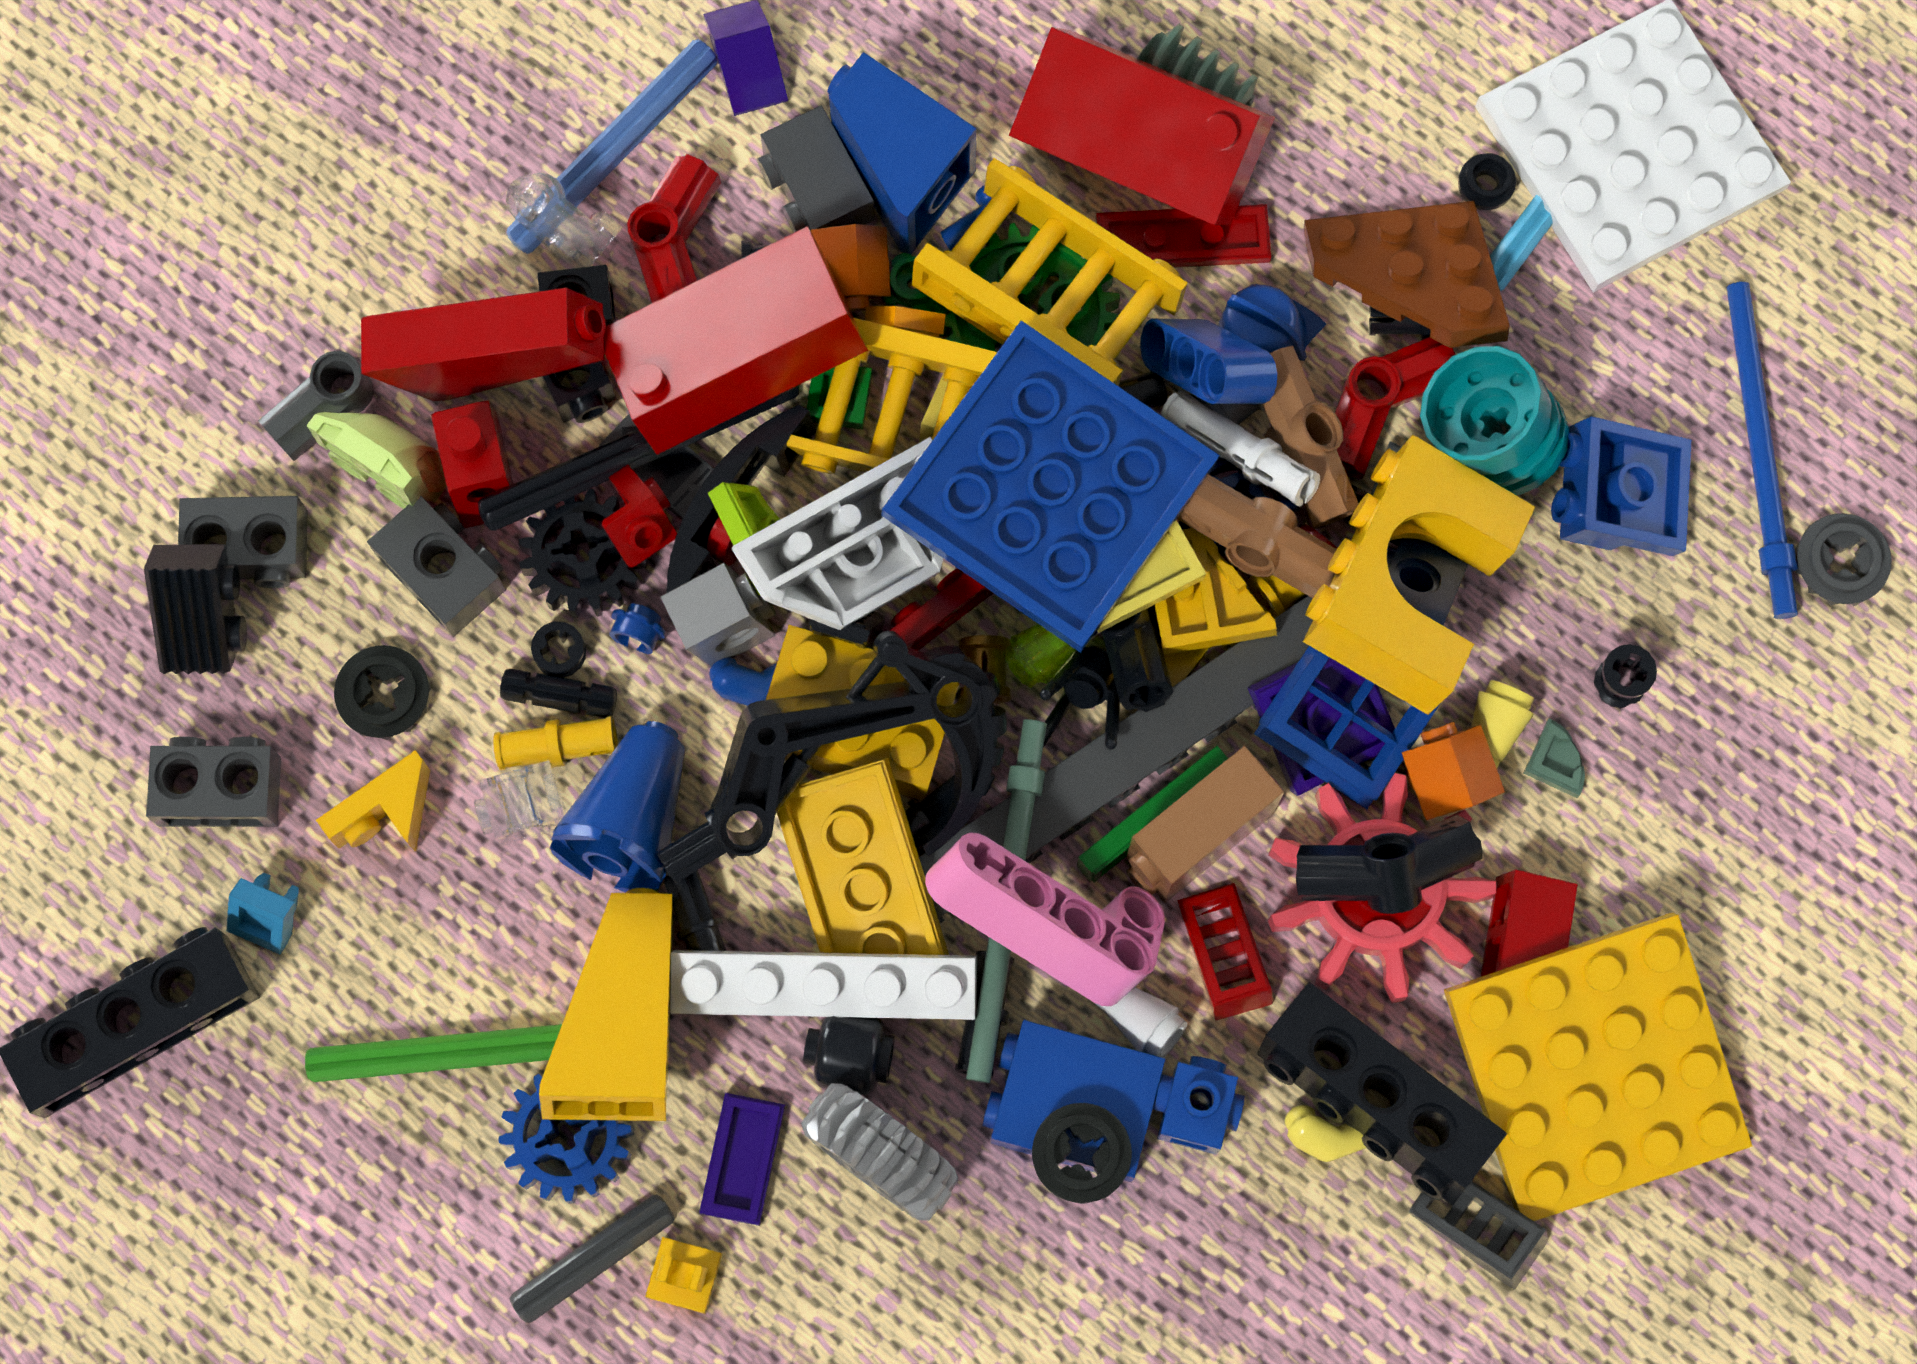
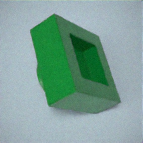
(858, 402)

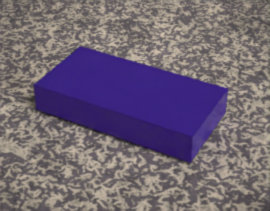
(742, 1159)

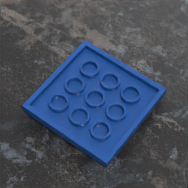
(1050, 486)

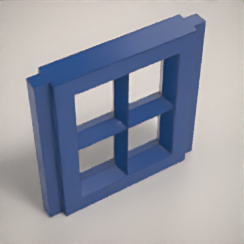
(1319, 755)

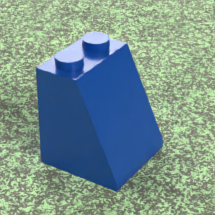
(903, 146)

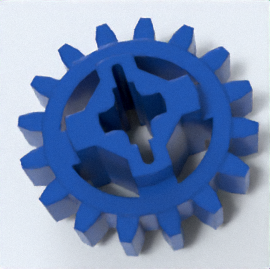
(538, 1149)

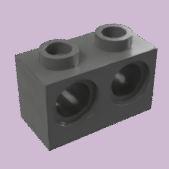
(246, 525)
(212, 798)

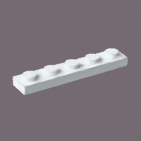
(824, 984)

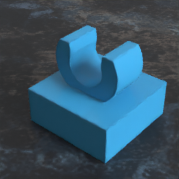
(262, 914)

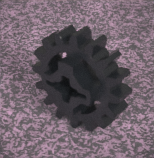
(559, 556)

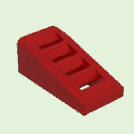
(1240, 998)

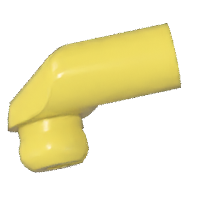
(1319, 1136)

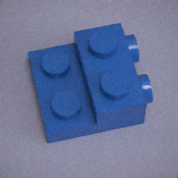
(1624, 488)

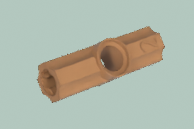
(1310, 436)
(1259, 536)

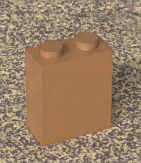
(1202, 825)

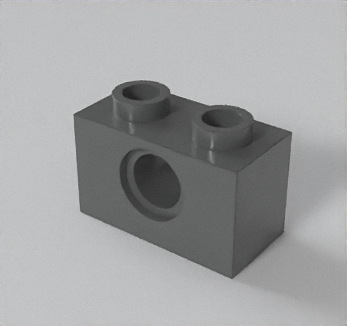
(414, 539)

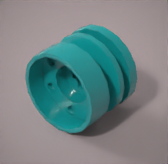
(1493, 393)

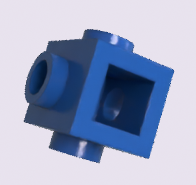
(1185, 1124)

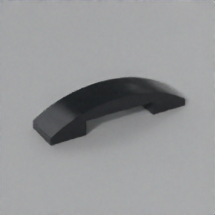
(740, 466)

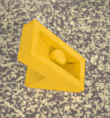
(395, 793)

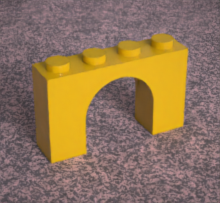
(1363, 615)

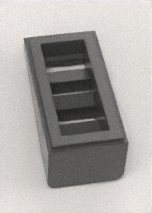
(1487, 1257)

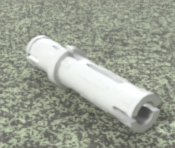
(1256, 457)

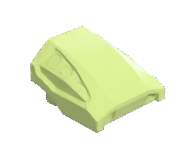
(381, 450)

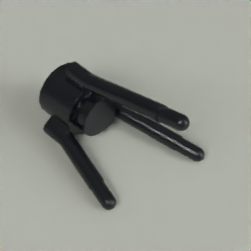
(1086, 683)

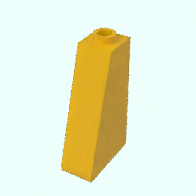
(616, 1028)

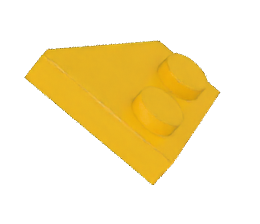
(1212, 610)

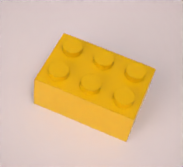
(827, 664)

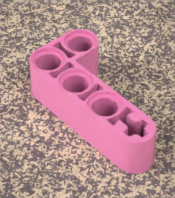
(1046, 923)

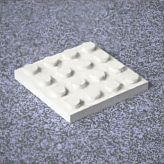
(1632, 144)

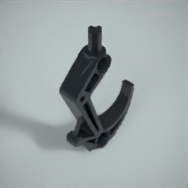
(770, 729)

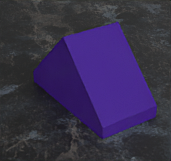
(746, 57)

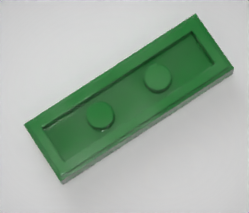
(1115, 844)

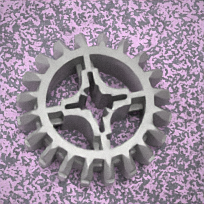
(880, 1151)

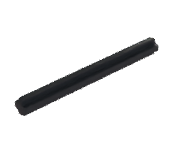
(590, 471)

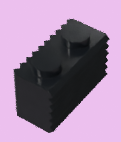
(193, 608)

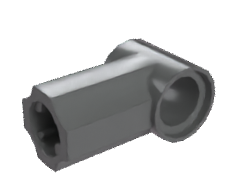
(290, 417)

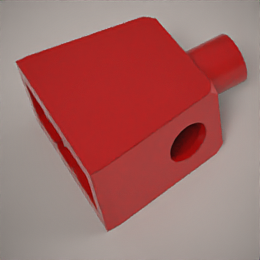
(471, 455)

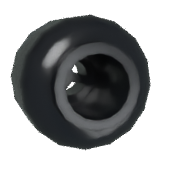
(850, 1053)

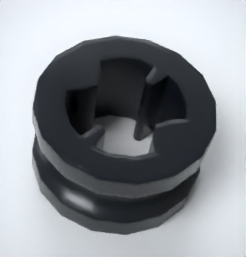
(576, 652)

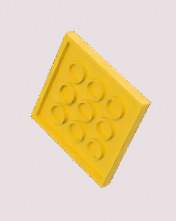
(1598, 1067)

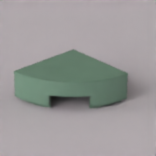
(1557, 760)

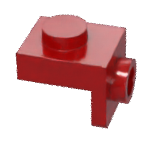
(641, 524)

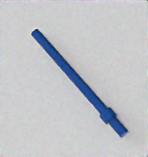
(1777, 555)

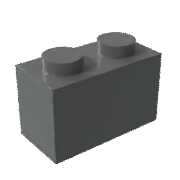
(814, 174)

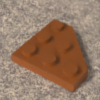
(1415, 266)

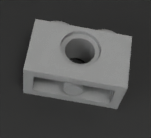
(719, 614)

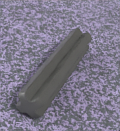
(591, 1258)

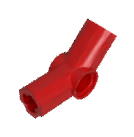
(674, 212)
(1403, 379)

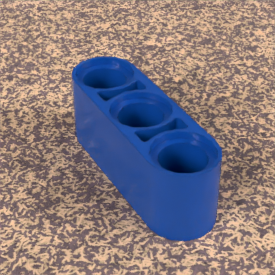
(1208, 361)

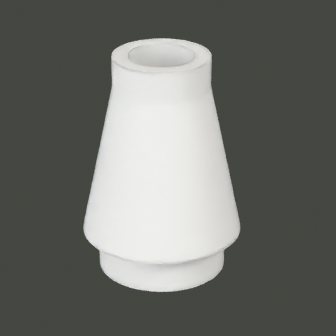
(1147, 1022)

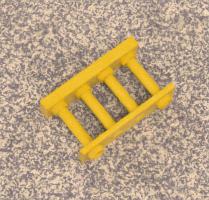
(996, 305)
(907, 356)

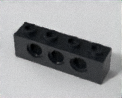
(36, 1047)
(1370, 1061)

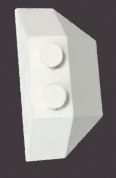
(839, 552)

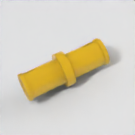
(555, 743)

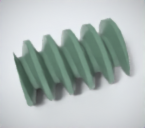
(1184, 62)

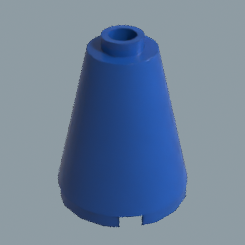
(626, 811)

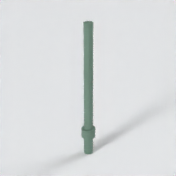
(1024, 783)

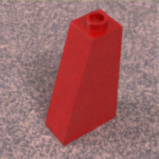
(482, 343)

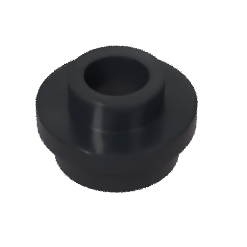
(1490, 165)

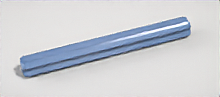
(627, 131)

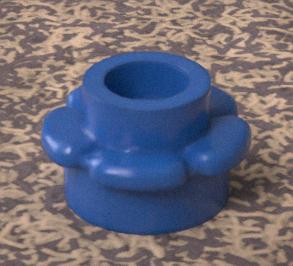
(638, 623)

